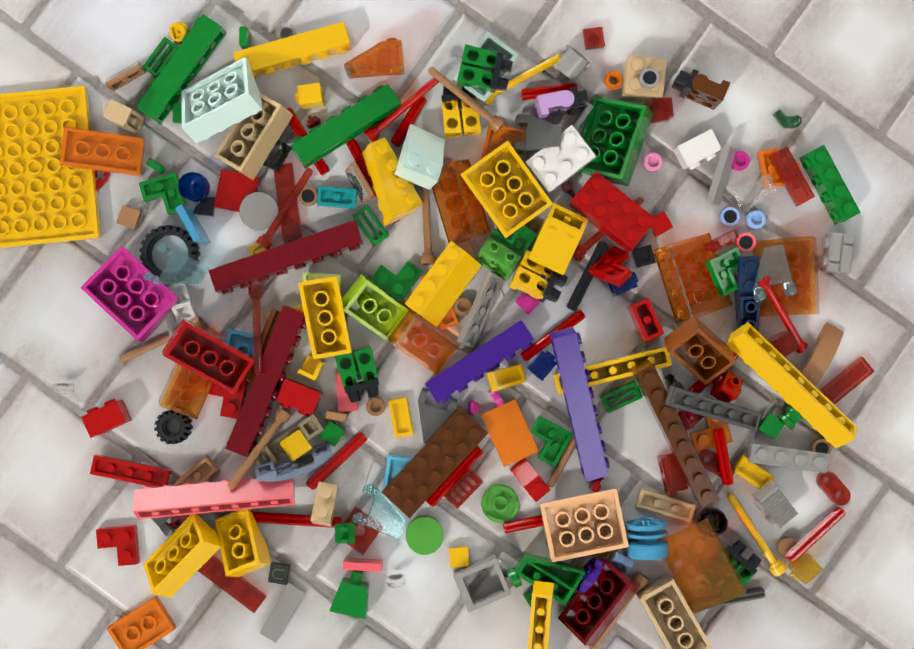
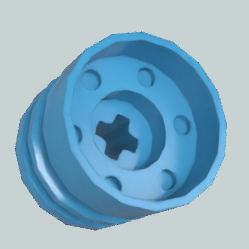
(646, 540)

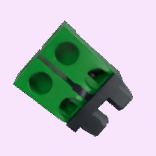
(481, 69)
(362, 378)
(745, 567)

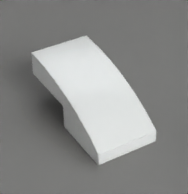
(184, 306)

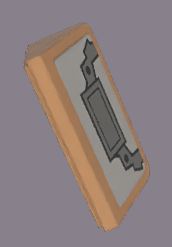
(125, 76)
(359, 182)

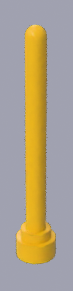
(526, 75)
(776, 566)

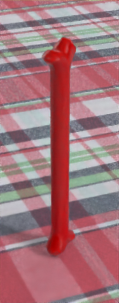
(765, 284)

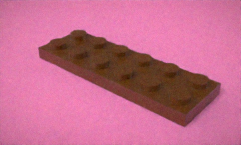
(434, 462)

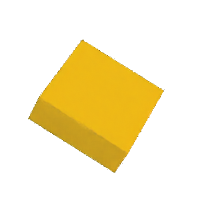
(459, 556)

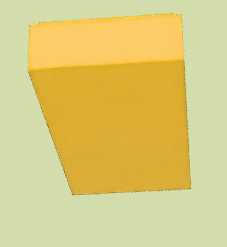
(506, 377)
(400, 417)
(752, 472)

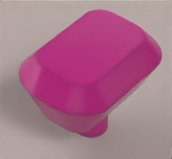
(472, 407)

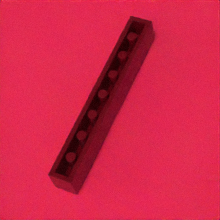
(285, 257)
(265, 387)

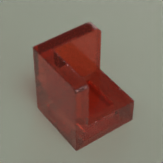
(661, 109)

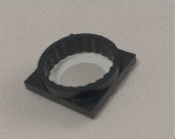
(276, 165)

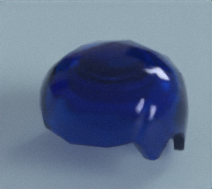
(194, 186)

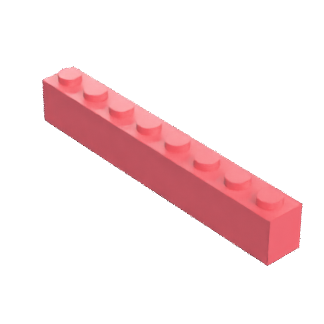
(211, 497)

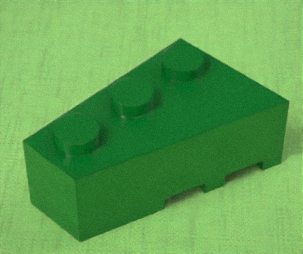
(562, 574)

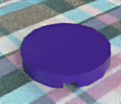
(593, 569)

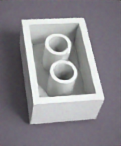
(560, 163)

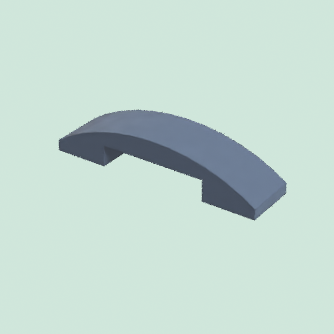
(300, 466)

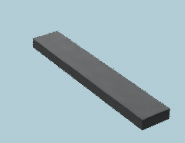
(713, 408)

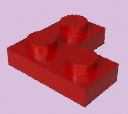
(609, 267)
(231, 402)
(123, 538)

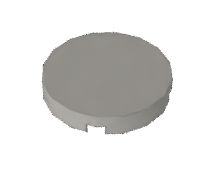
(258, 210)

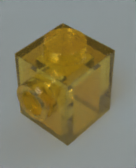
(804, 569)

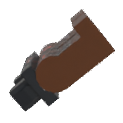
(700, 89)

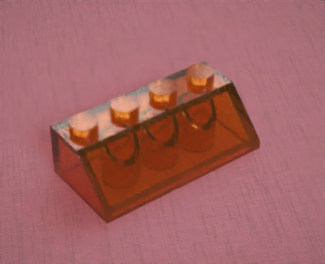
(458, 207)
(185, 392)

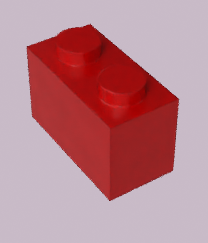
(645, 320)
(299, 396)
(106, 418)

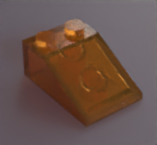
(380, 60)
(423, 341)

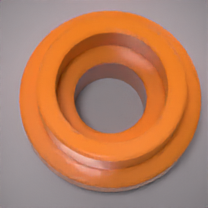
(617, 76)

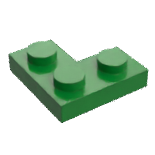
(163, 187)
(519, 242)
(720, 271)
(398, 285)
(555, 439)

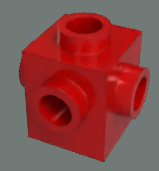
(726, 387)

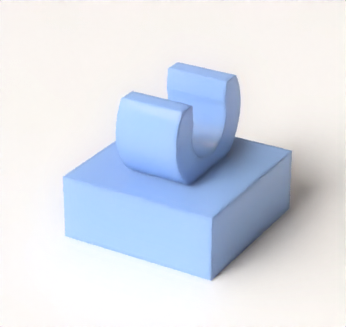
(620, 560)

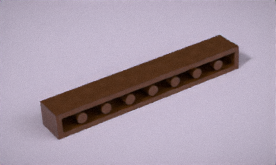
(674, 433)

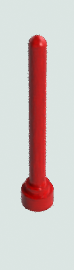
(374, 132)

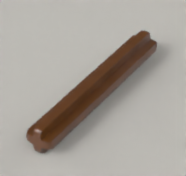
(265, 336)

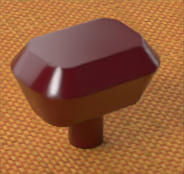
(313, 121)

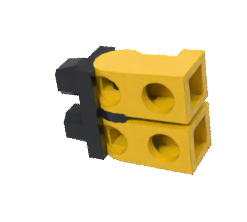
(452, 109)
(537, 280)

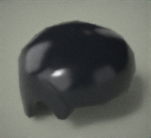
(717, 517)

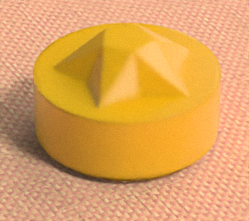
(178, 31)

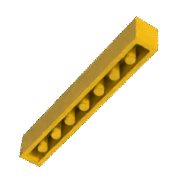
(792, 385)

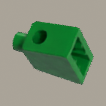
(352, 596)

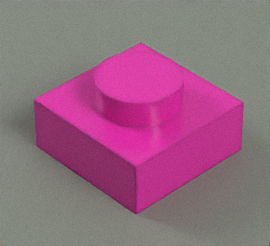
(527, 302)

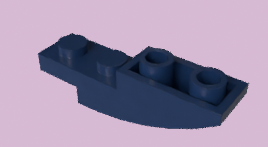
(746, 308)

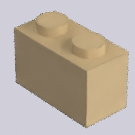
(123, 116)
(325, 504)

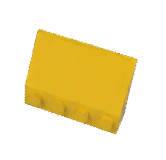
(506, 189)

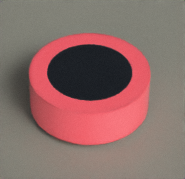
(746, 242)

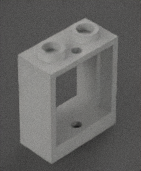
(475, 567)

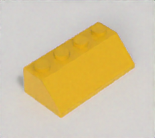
(443, 284)
(324, 317)
(181, 556)

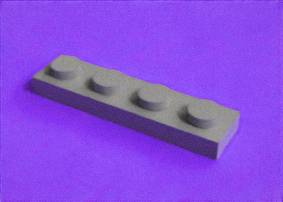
(480, 309)
(788, 457)

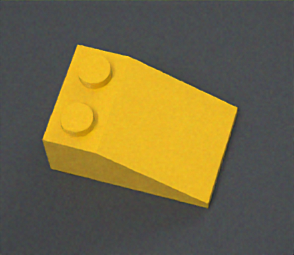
(241, 543)

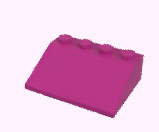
(129, 297)

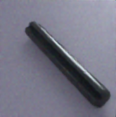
(586, 278)

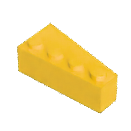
(395, 195)

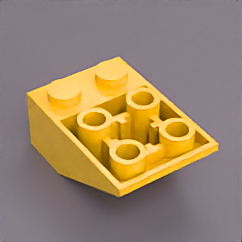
(558, 238)

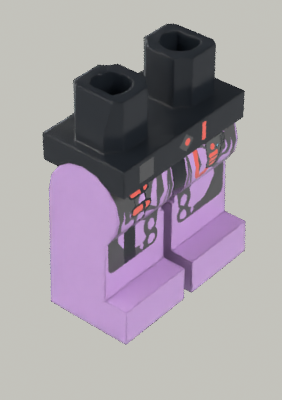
(560, 103)

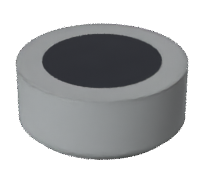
(649, 78)

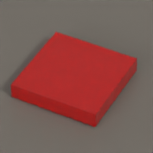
(233, 189)

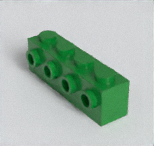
(829, 185)

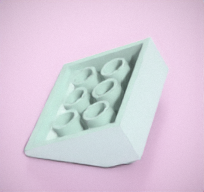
(220, 101)

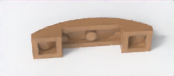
(823, 353)

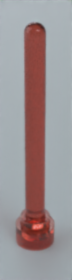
(266, 239)
(580, 250)
(255, 293)

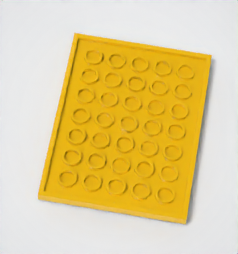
(37, 194)

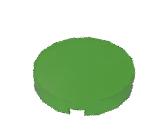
(500, 503)
(424, 535)

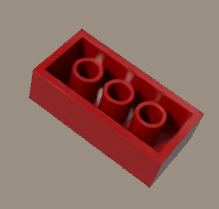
(612, 212)
(208, 356)

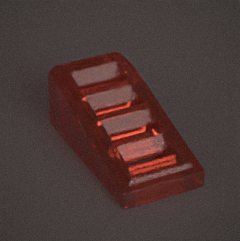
(473, 488)

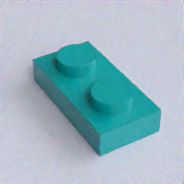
(336, 197)

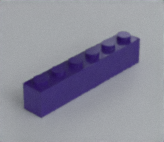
(479, 361)

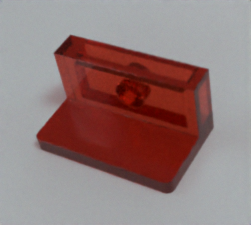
(671, 475)

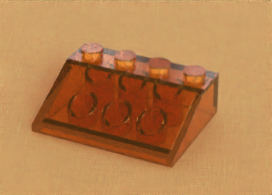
(803, 267)
(688, 279)
(703, 567)

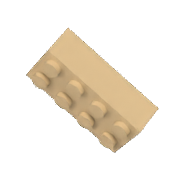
(253, 138)
(672, 615)

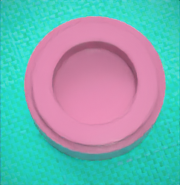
(652, 162)

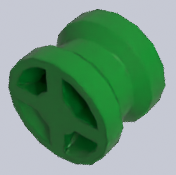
(790, 417)

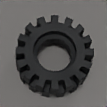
(163, 432)

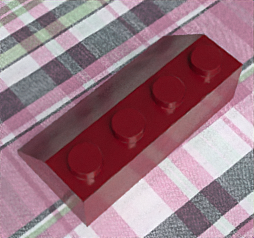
(594, 610)

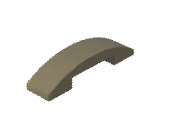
(273, 451)

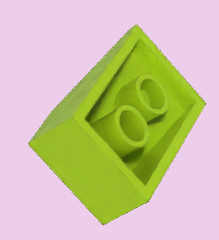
(373, 307)

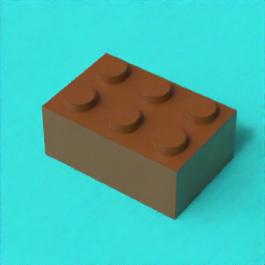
(699, 350)

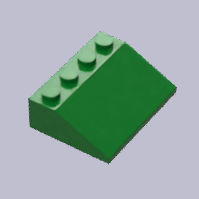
(616, 136)

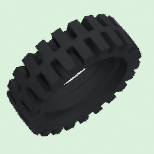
(160, 232)

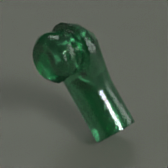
(787, 121)

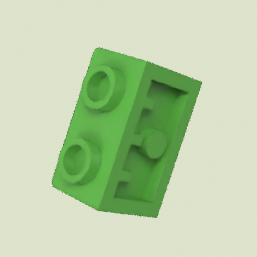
(498, 258)

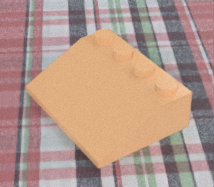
(583, 525)

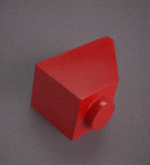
(530, 479)

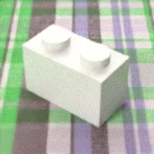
(697, 149)

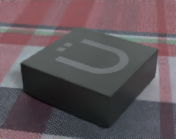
(279, 573)

